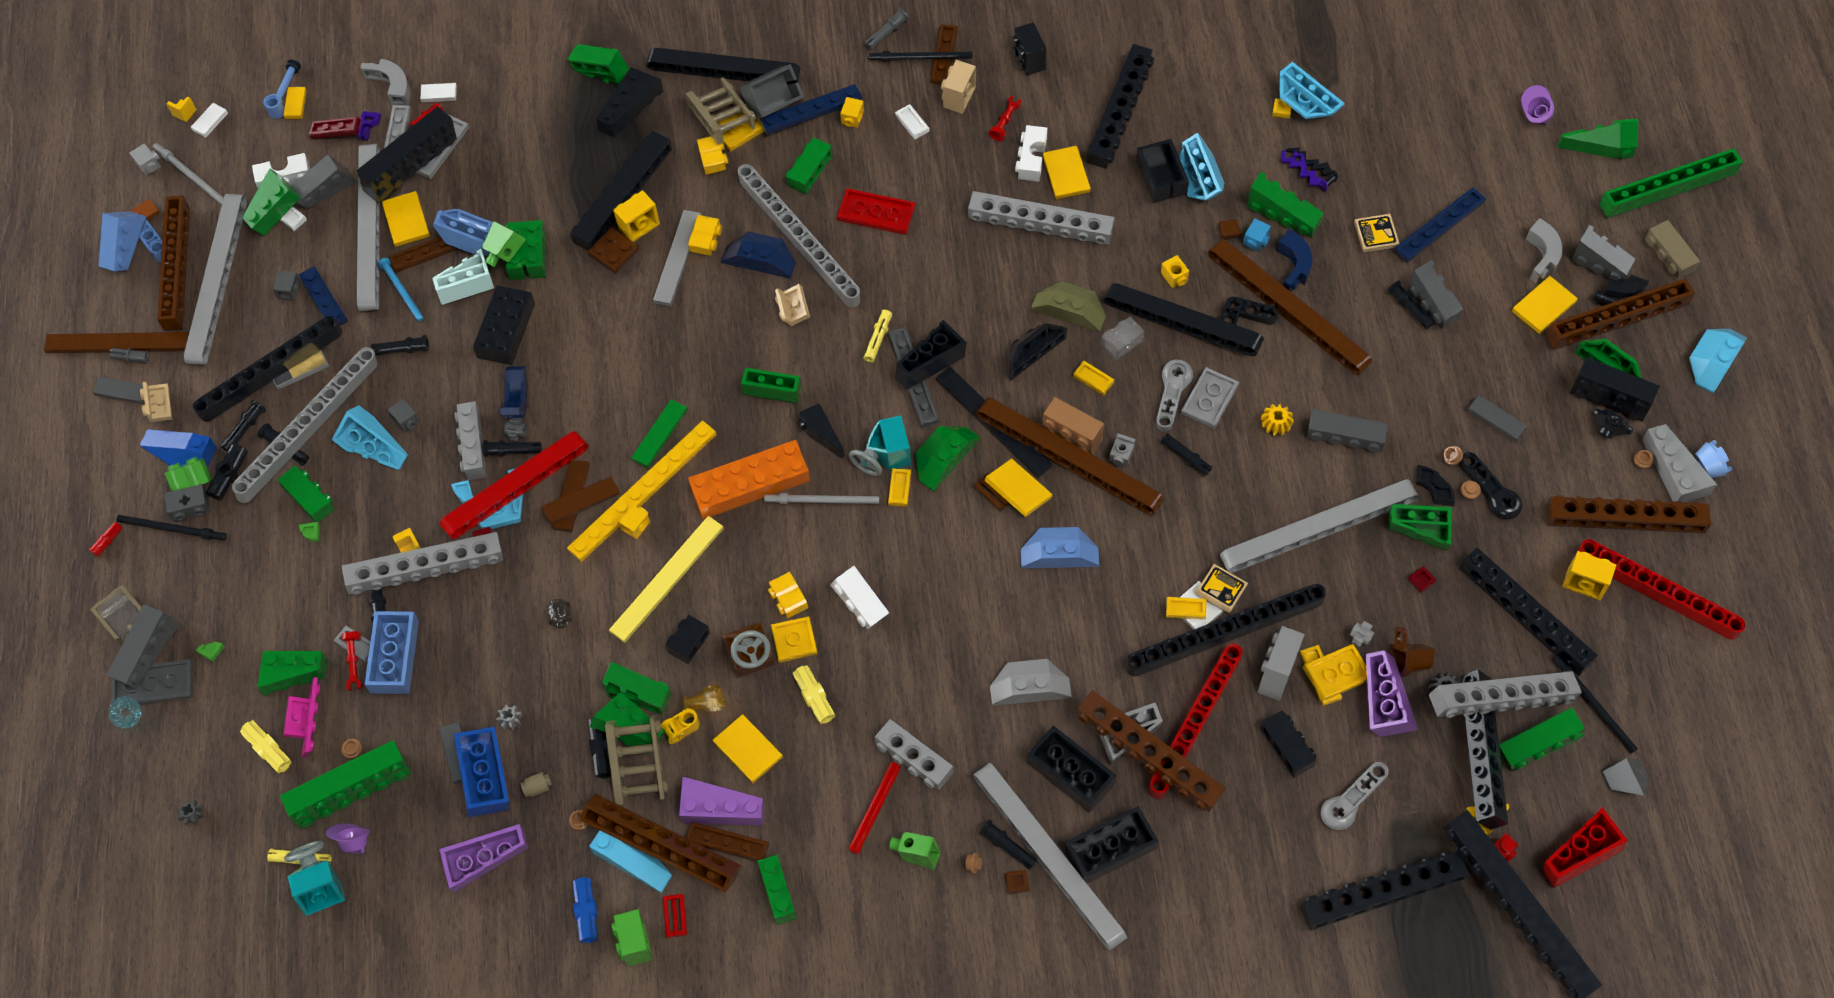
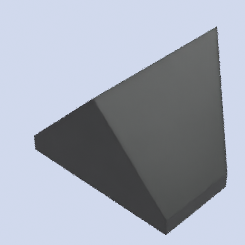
(1627, 777)

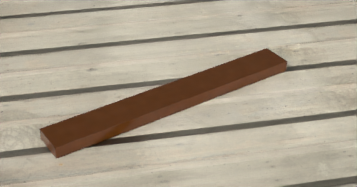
(106, 341)

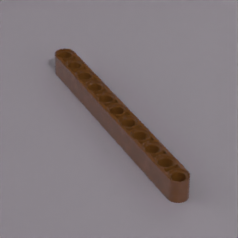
(1290, 307)
(1070, 456)

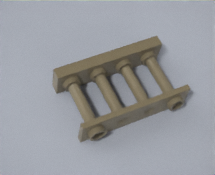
(710, 121)
(619, 772)

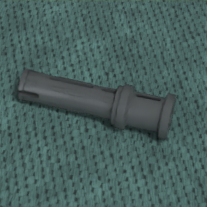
(892, 24)

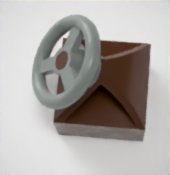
(749, 649)

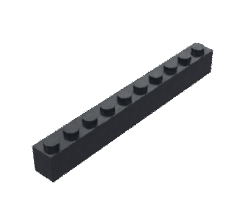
(1522, 906)

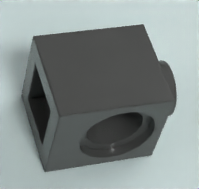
(286, 285)
(404, 415)

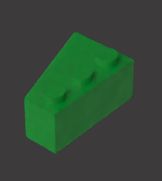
(598, 62)
(270, 203)
(1423, 523)
(289, 669)
(639, 689)
(625, 714)

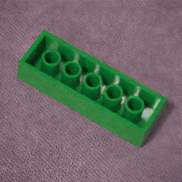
(346, 784)

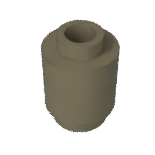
(536, 784)

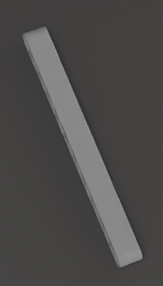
(367, 240)
(801, 241)
(215, 280)
(303, 432)
(1317, 526)
(1050, 857)

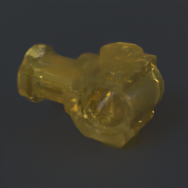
(709, 699)

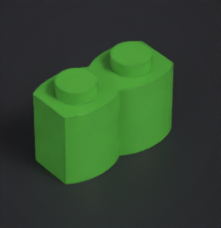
(188, 475)

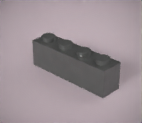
(1347, 430)

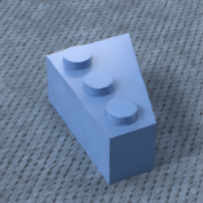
(119, 239)

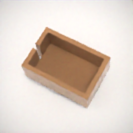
(1073, 425)

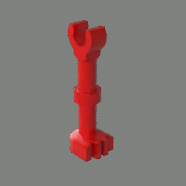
(997, 132)
(349, 638)

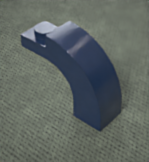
(1299, 253)
(516, 392)

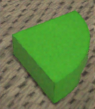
(311, 531)
(210, 651)

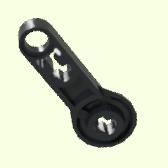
(1492, 488)

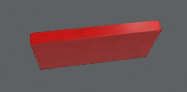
(876, 211)

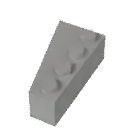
(1676, 466)

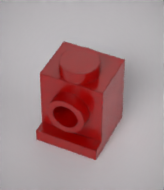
(1507, 847)

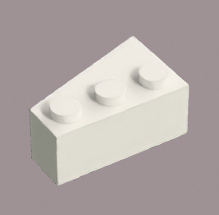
(859, 597)

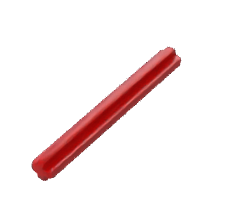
(874, 808)

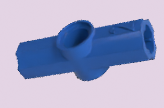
(585, 910)

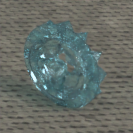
(118, 718)

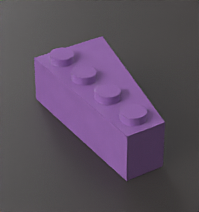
(1388, 701)
(717, 805)
(478, 856)

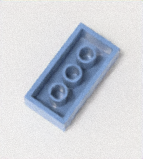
(391, 652)

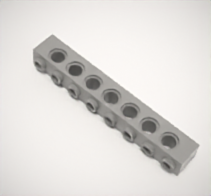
(1033, 211)
(414, 558)
(1505, 694)

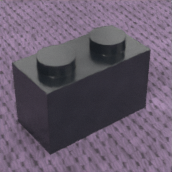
(688, 639)

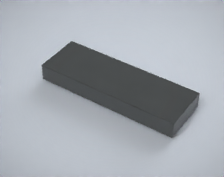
(118, 390)
(1497, 418)
(447, 734)

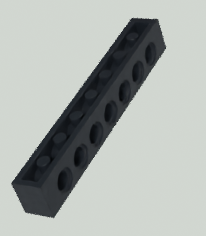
(1120, 106)
(1528, 611)
(1485, 763)
(1435, 879)

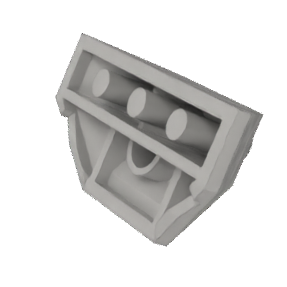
(1029, 683)

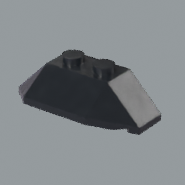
(1034, 346)

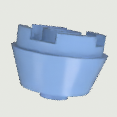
(1713, 459)

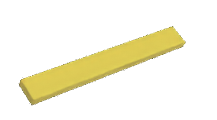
(666, 579)

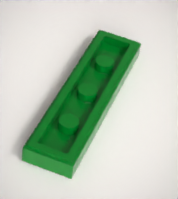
(659, 433)

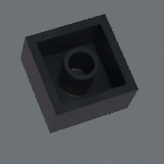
(1029, 49)

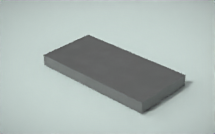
(160, 684)

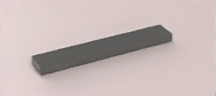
(919, 393)

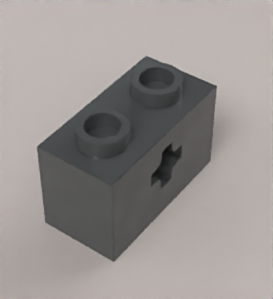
(187, 503)

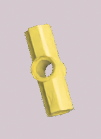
(813, 694)
(265, 746)

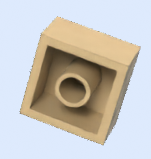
(958, 86)

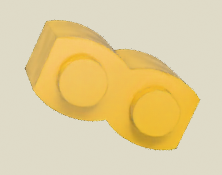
(712, 155)
(704, 235)
(788, 595)

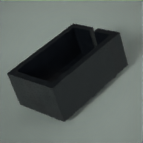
(1162, 170)

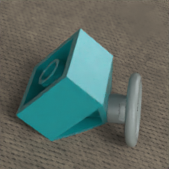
(887, 445)
(315, 882)

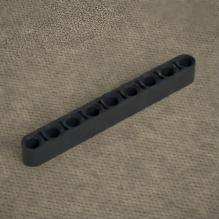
(713, 65)
(1184, 319)
(267, 368)

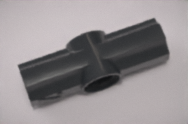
(222, 481)
(599, 752)

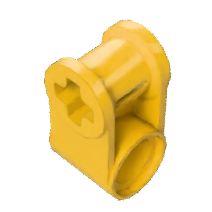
(679, 726)

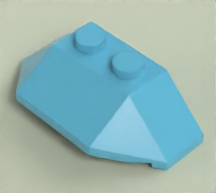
(1306, 94)
(1201, 169)
(1714, 356)

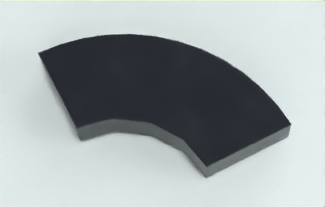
(1626, 287)
(1436, 485)

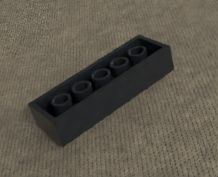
(407, 154)

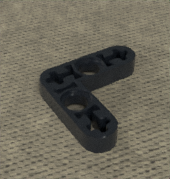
(1241, 311)

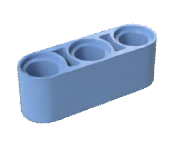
(151, 240)

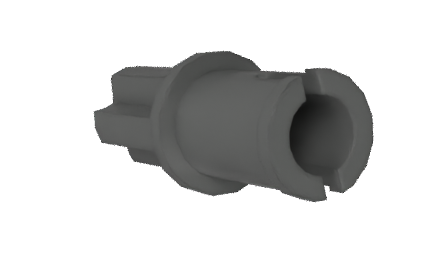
(129, 355)

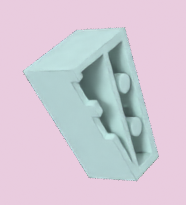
(463, 280)

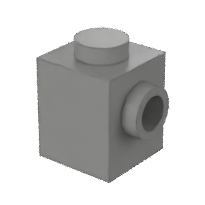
(145, 159)

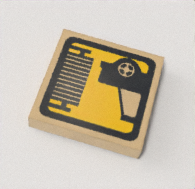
(1376, 233)
(1221, 588)

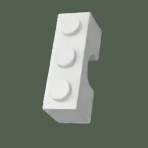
(1033, 140)
(296, 168)

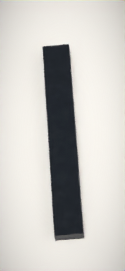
(972, 402)

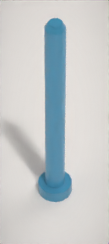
(384, 264)

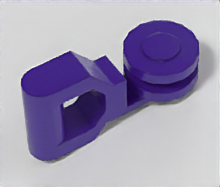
(364, 130)

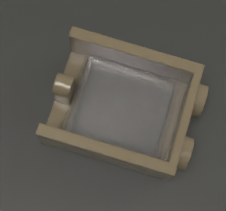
(117, 613)

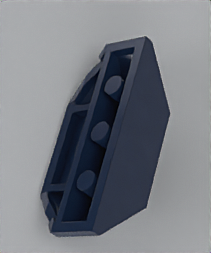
(760, 254)

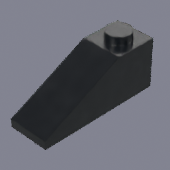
(818, 427)

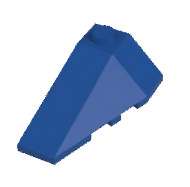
(178, 446)

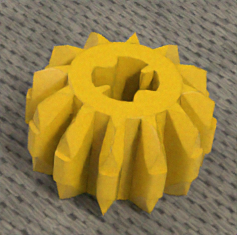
(1277, 419)

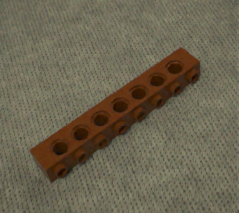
(173, 263)
(1620, 313)
(1677, 522)
(1179, 764)
(660, 842)

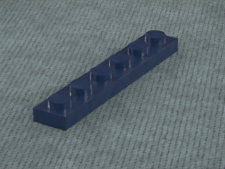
(808, 109)
(1440, 224)

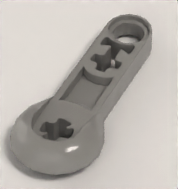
(1173, 390)
(1351, 799)

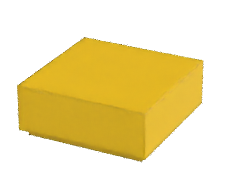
(1281, 109)

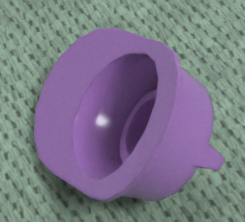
(1537, 104)
(349, 837)

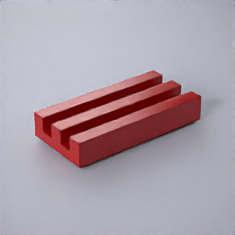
(676, 932)

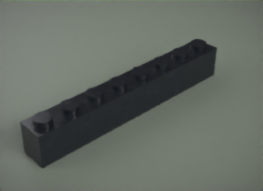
(624, 185)

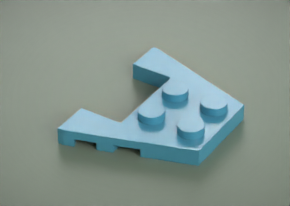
(505, 516)

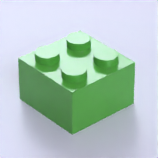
(632, 938)

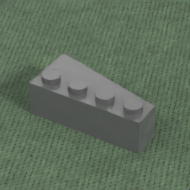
(142, 646)

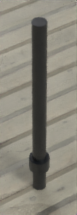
(887, 56)
(205, 533)
(1597, 706)

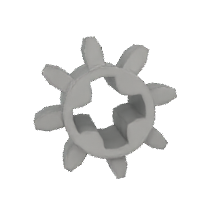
(1362, 633)
(509, 722)

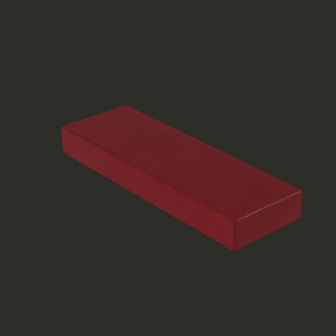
(334, 127)

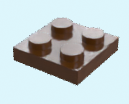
(613, 250)

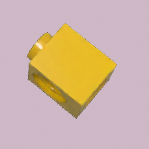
(852, 112)
(1170, 267)
(634, 521)

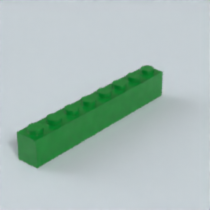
(1670, 183)

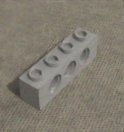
(893, 733)

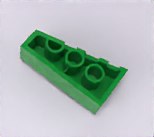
(1283, 206)
(1542, 739)

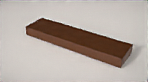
(945, 43)
(420, 254)
(574, 481)
(580, 500)
(727, 842)

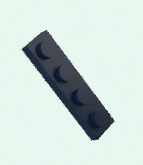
(322, 295)

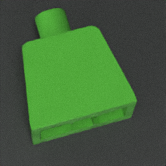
(501, 244)
(917, 849)

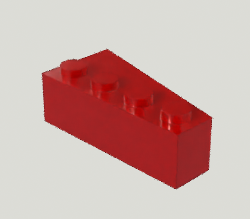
(1585, 849)

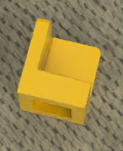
(183, 109)
(406, 541)

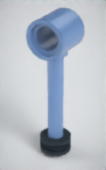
(273, 102)

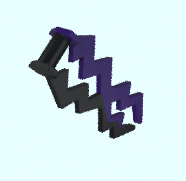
(1324, 184)

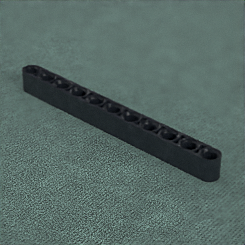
(1231, 622)

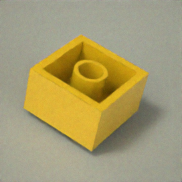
(636, 216)
(1589, 575)

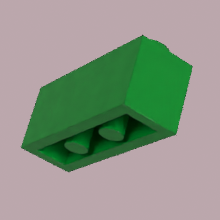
(809, 165)
(771, 385)
(306, 493)
(777, 889)

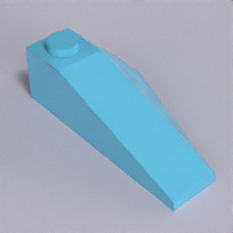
(366, 436)
(631, 861)

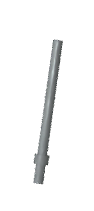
(168, 156)
(784, 498)

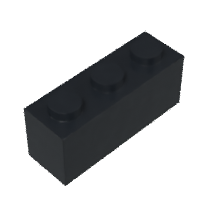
(1288, 743)

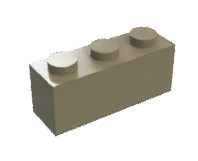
(1672, 249)

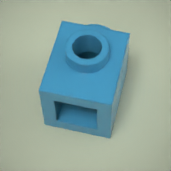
(1257, 235)

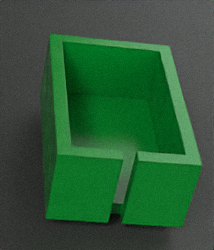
(531, 253)

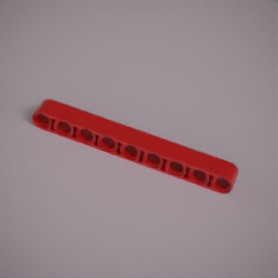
(513, 485)
(1670, 590)
(1200, 712)

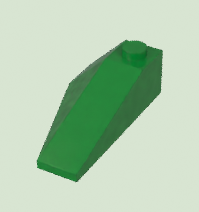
(1609, 141)

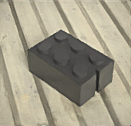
(771, 92)

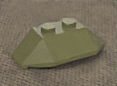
(1071, 305)

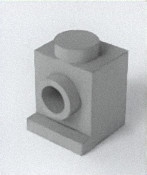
(1122, 450)

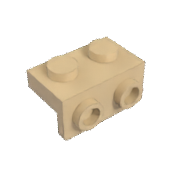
(792, 305)
(157, 402)

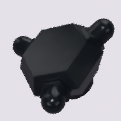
(1611, 423)

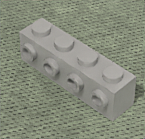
(471, 441)

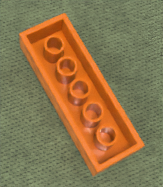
(749, 479)

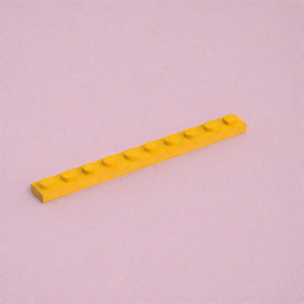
(642, 490)

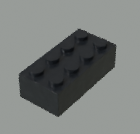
(504, 325)
(1614, 389)
(1071, 768)
(1111, 845)

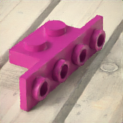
(300, 715)

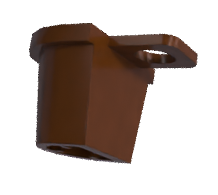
(1410, 657)

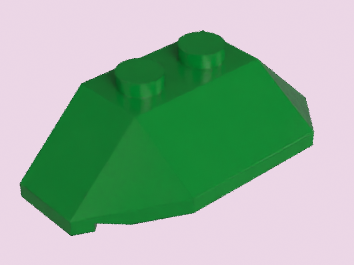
(1609, 354)
(943, 453)

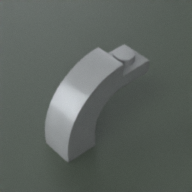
(399, 89)
(1549, 243)

